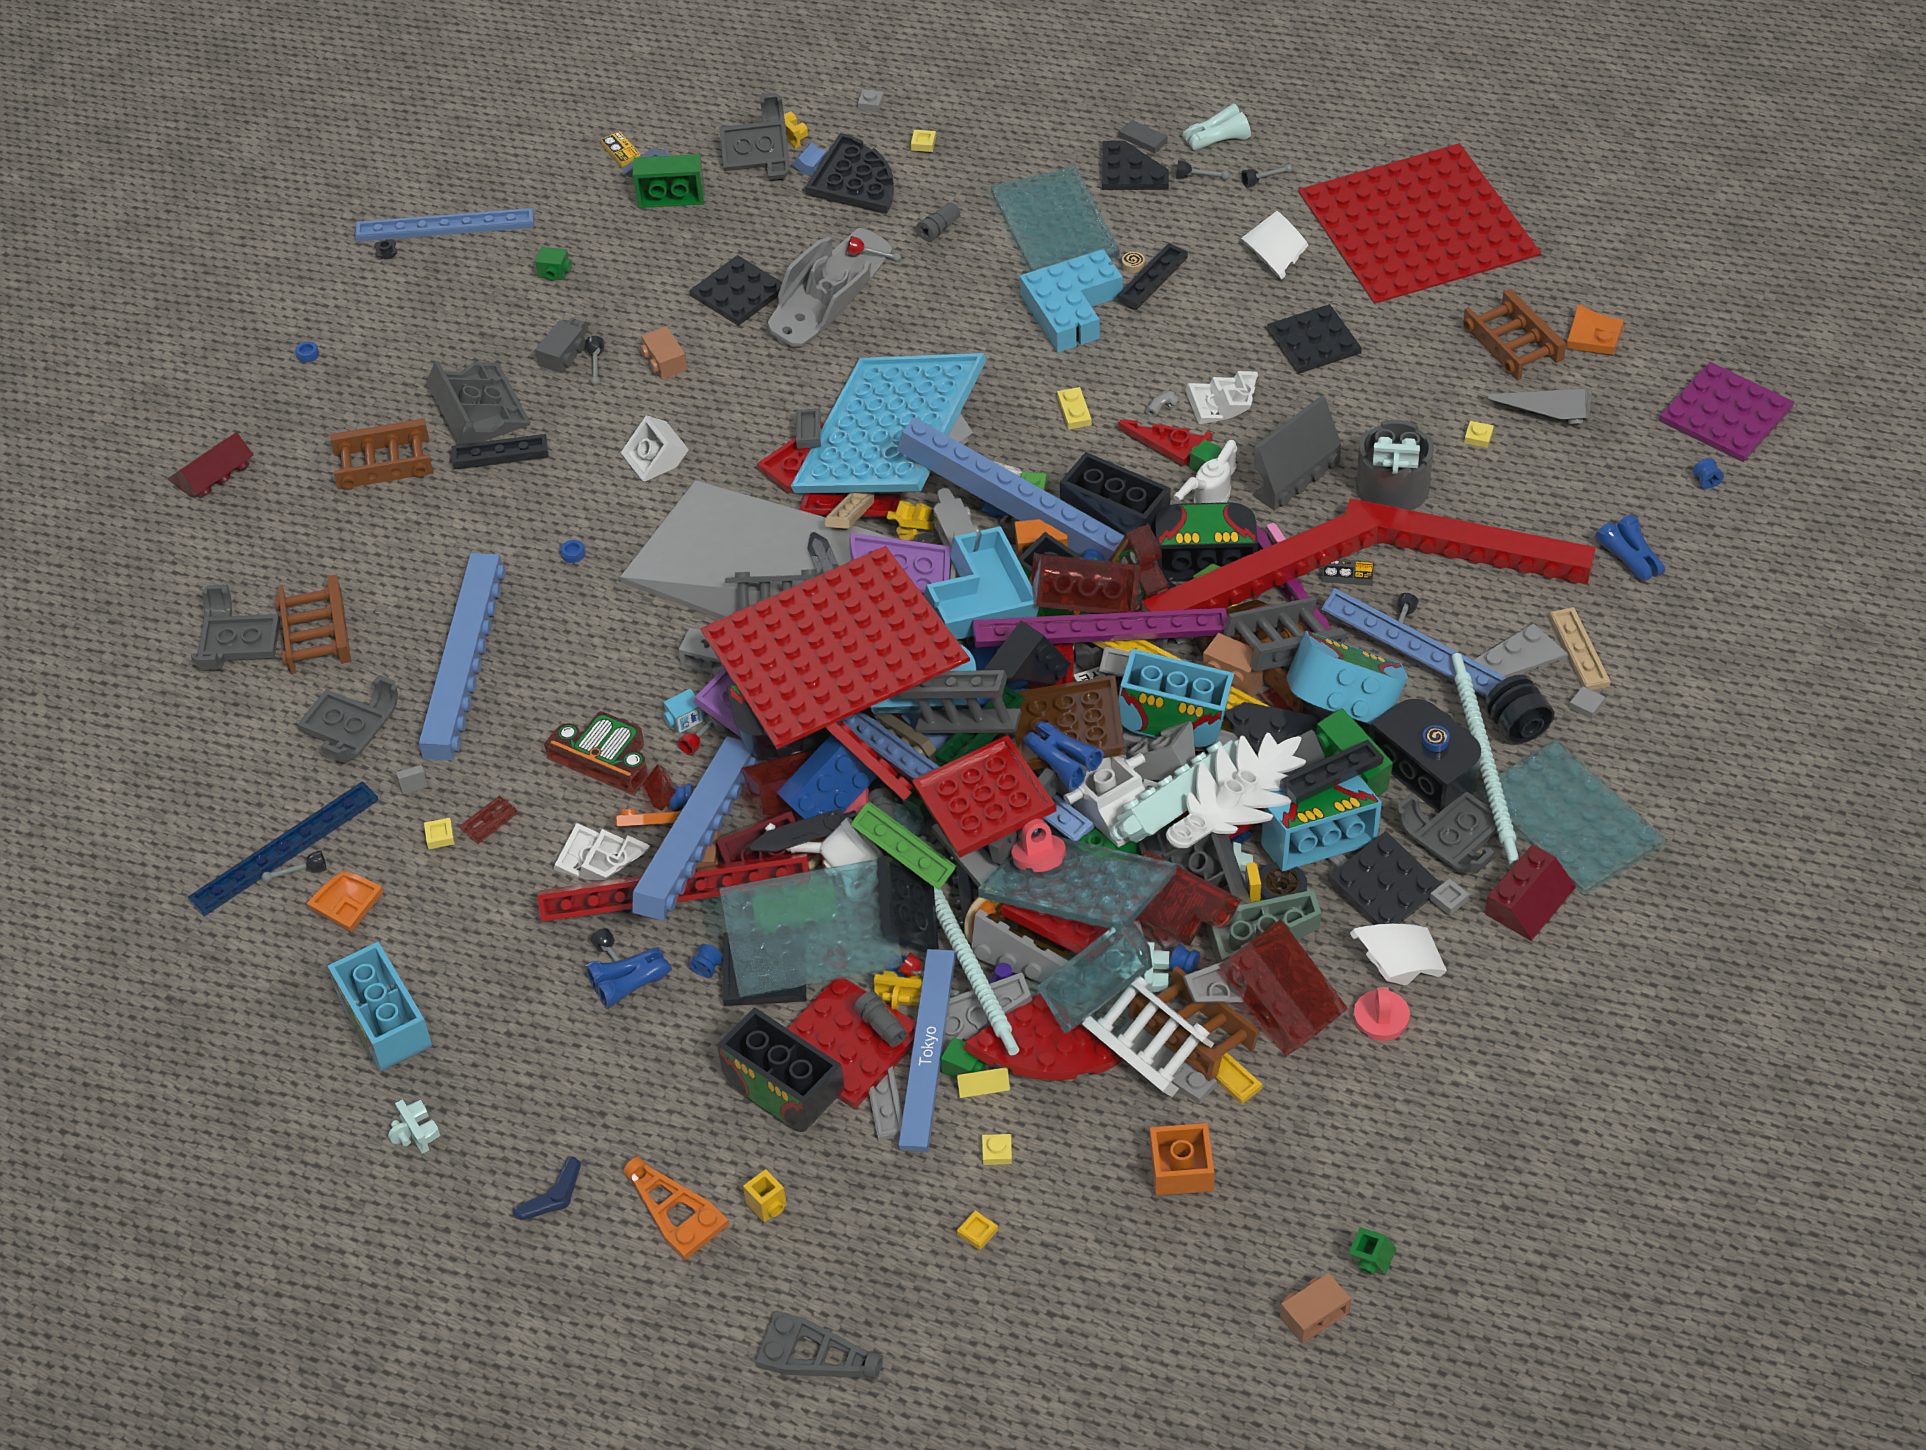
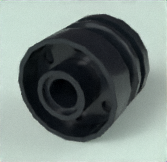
(1519, 709)

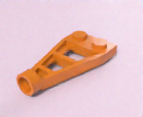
(630, 817)
(694, 1231)

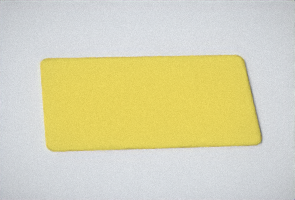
(983, 1082)

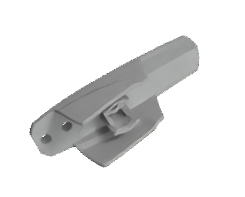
(822, 286)

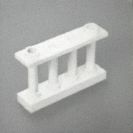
(1144, 1059)

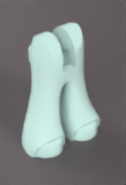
(1224, 125)

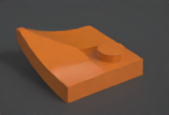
(1594, 332)
(345, 899)

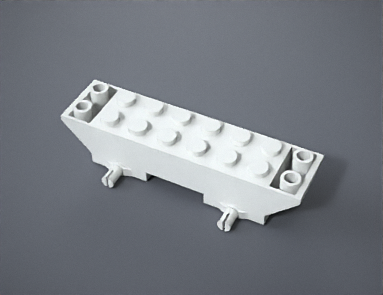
(1104, 791)

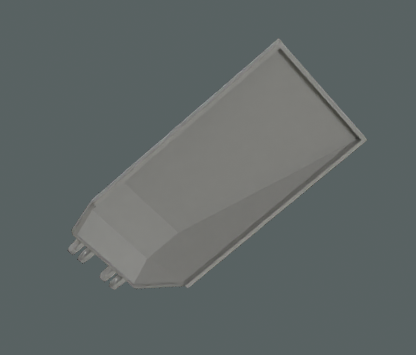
(723, 533)

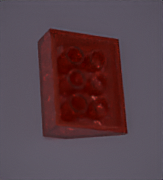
(1283, 987)

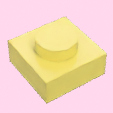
(923, 140)
(1479, 434)
(439, 833)
(997, 1149)

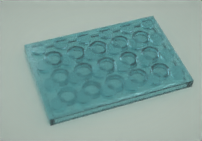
(1053, 218)
(1574, 817)
(1088, 886)
(807, 928)

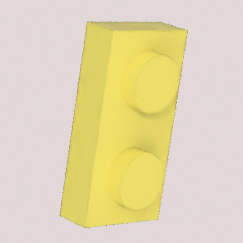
(1074, 408)

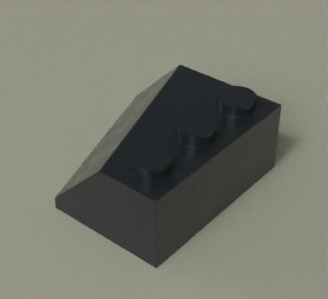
(1029, 660)

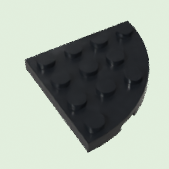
(853, 176)

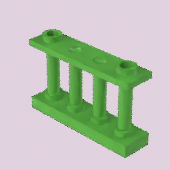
(903, 845)

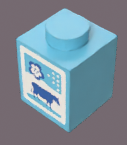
(682, 712)

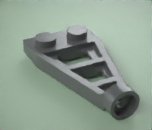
(782, 1340)

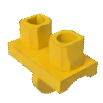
(794, 133)
(910, 518)
(898, 989)

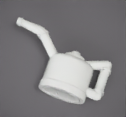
(1212, 478)
(841, 847)

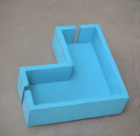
(1064, 297)
(988, 585)

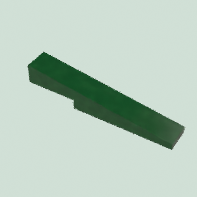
(961, 745)

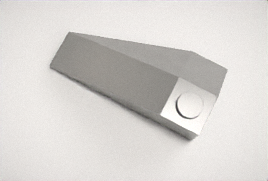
(1211, 986)

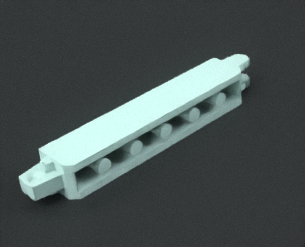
(1169, 800)

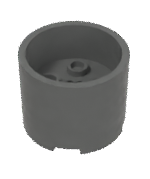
(1378, 484)

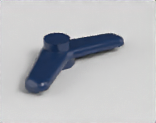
(558, 1195)

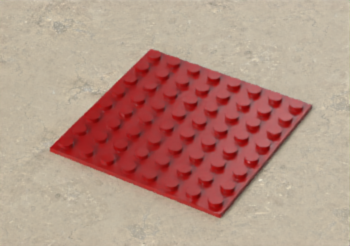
(1418, 223)
(833, 646)

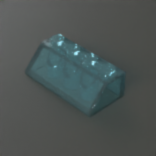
(1096, 974)

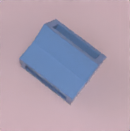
(809, 159)

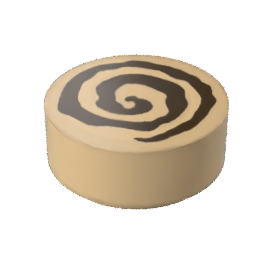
(1133, 262)

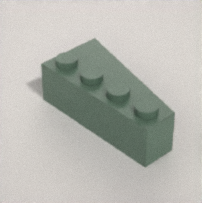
(1297, 911)

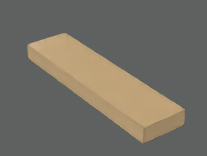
(849, 510)
(1579, 649)

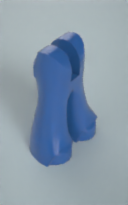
(1630, 546)
(1070, 771)
(620, 978)

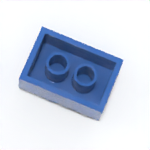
(827, 781)

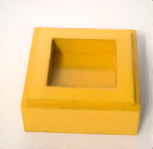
(977, 1230)

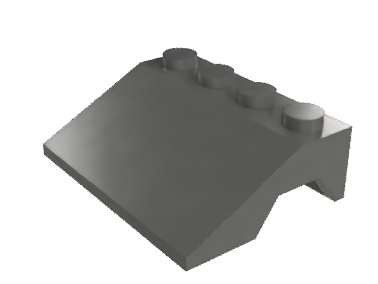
(477, 402)
(1296, 454)
(1208, 858)

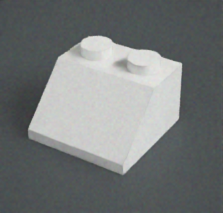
(654, 448)

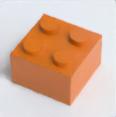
(1181, 1159)

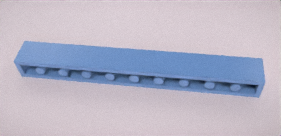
(1004, 488)
(462, 657)
(693, 831)

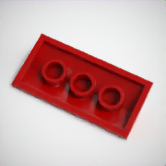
(824, 503)

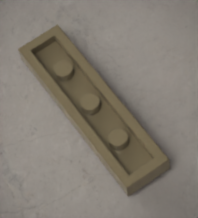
(907, 734)

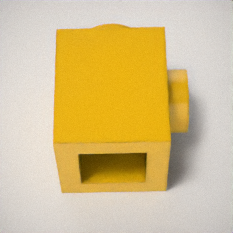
(765, 1196)

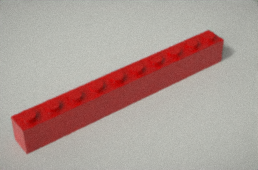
(1480, 542)
(1271, 565)
(618, 893)

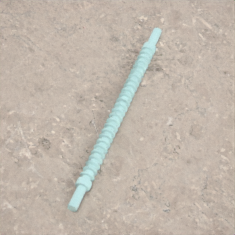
(1488, 768)
(974, 973)

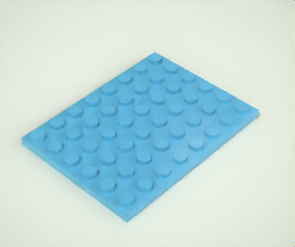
(874, 410)

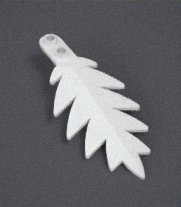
(1236, 790)

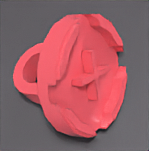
(1038, 851)
(1381, 1014)

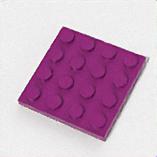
(1726, 411)

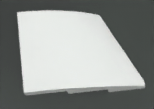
(1276, 243)
(1222, 395)
(597, 853)
(1401, 951)

